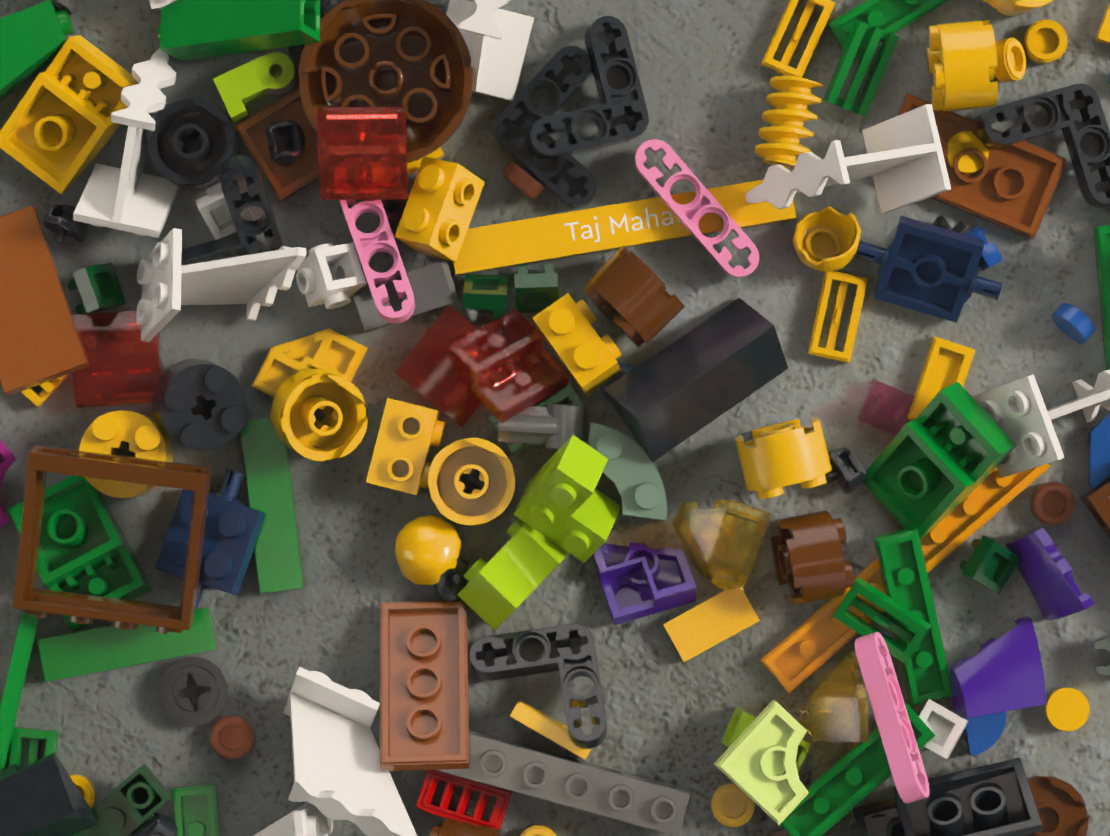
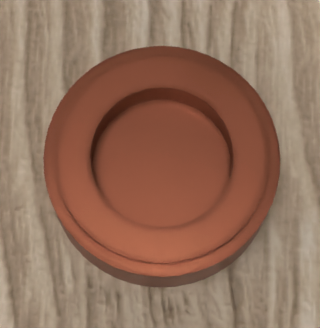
(522, 180)
(1052, 503)
(232, 737)

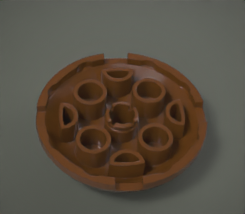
(397, 36)

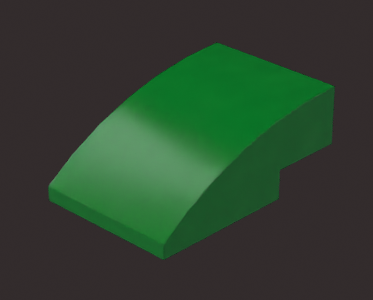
(938, 460)
(83, 545)

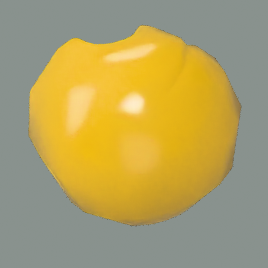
(827, 239)
(427, 549)

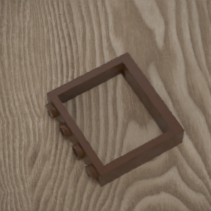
(87, 608)

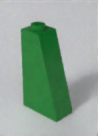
(236, 26)
(30, 43)

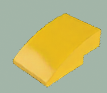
(66, 114)

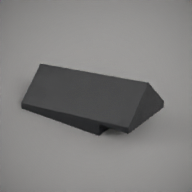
(698, 378)
(42, 801)
(963, 803)

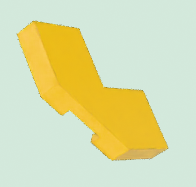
(317, 351)

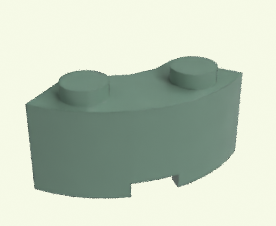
(630, 472)

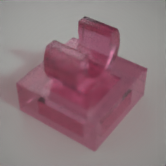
(885, 407)

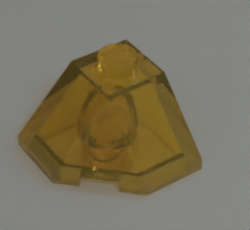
(722, 539)
(837, 704)

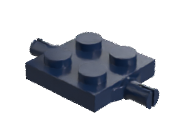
(929, 269)
(227, 542)

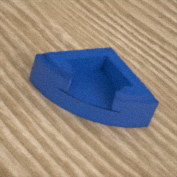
(990, 254)
(983, 731)

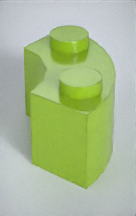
(511, 575)

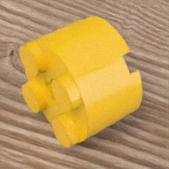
(962, 65)
(338, 400)
(113, 432)
(783, 457)
(462, 458)

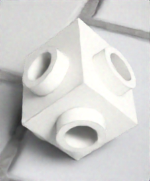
(330, 275)

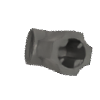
(544, 425)

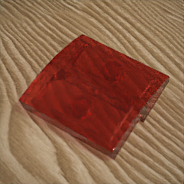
(363, 153)
(120, 363)
(508, 365)
(433, 371)

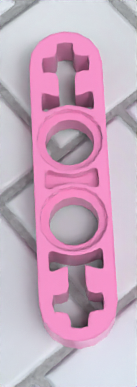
(692, 212)
(380, 241)
(892, 718)

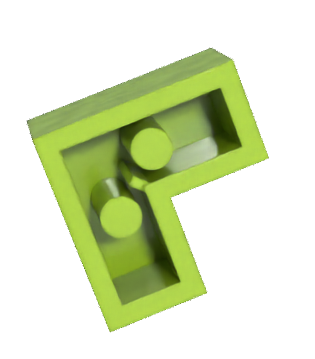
(565, 503)

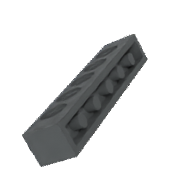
(575, 783)

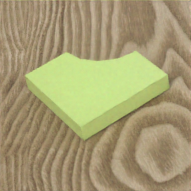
(765, 760)

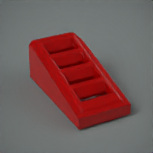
(428, 789)

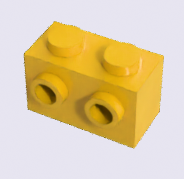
(439, 209)
(578, 345)
(404, 447)

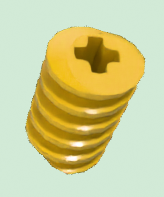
(787, 120)

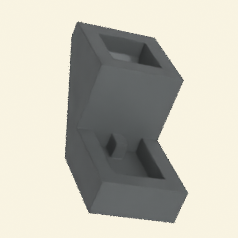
(431, 288)

